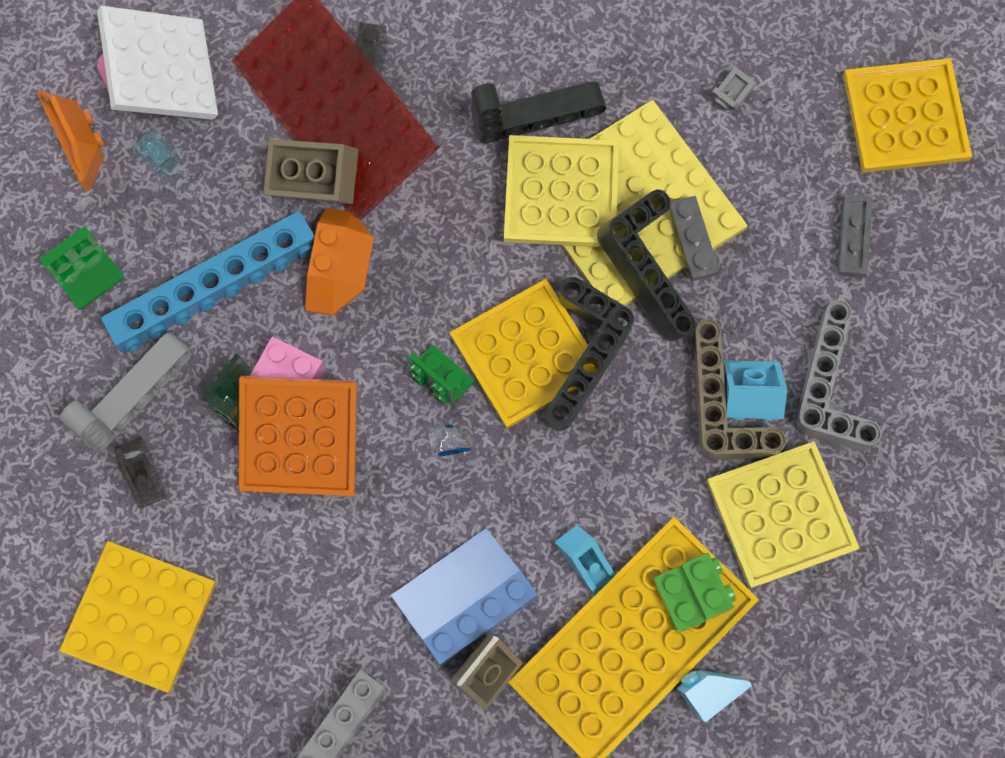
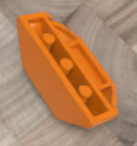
(75, 135)
(337, 262)

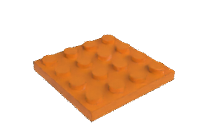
(297, 435)

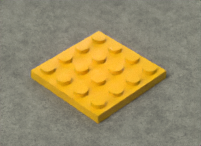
(907, 115)
(522, 352)
(138, 617)

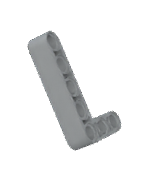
(825, 382)
(129, 396)

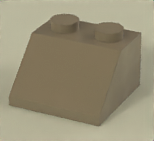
(486, 671)

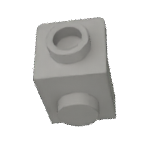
(734, 89)

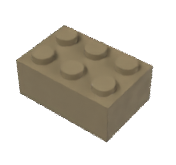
(310, 171)

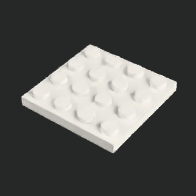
(156, 63)

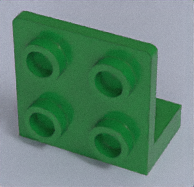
(82, 268)
(440, 375)

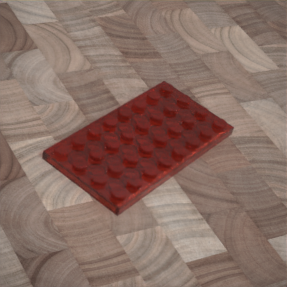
(334, 95)

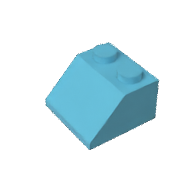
(754, 390)

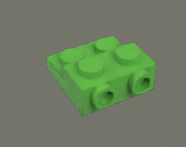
(694, 592)

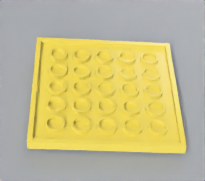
(653, 159)

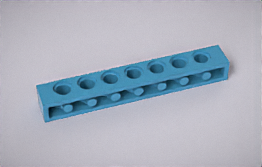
(195, 280)

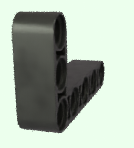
(534, 113)
(645, 265)
(593, 353)

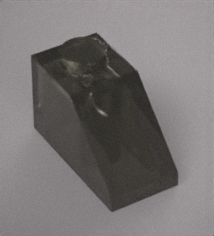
(140, 472)

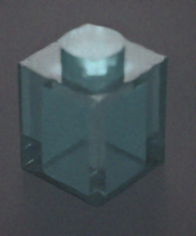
(157, 153)

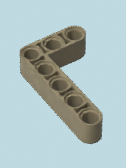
(717, 404)

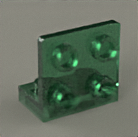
(223, 394)

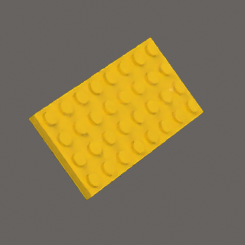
(623, 650)

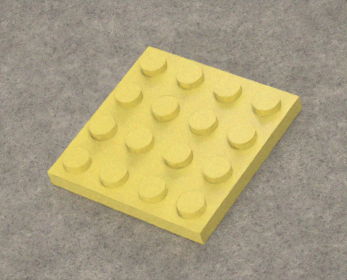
(560, 189)
(782, 515)

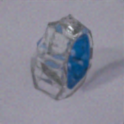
(449, 440)

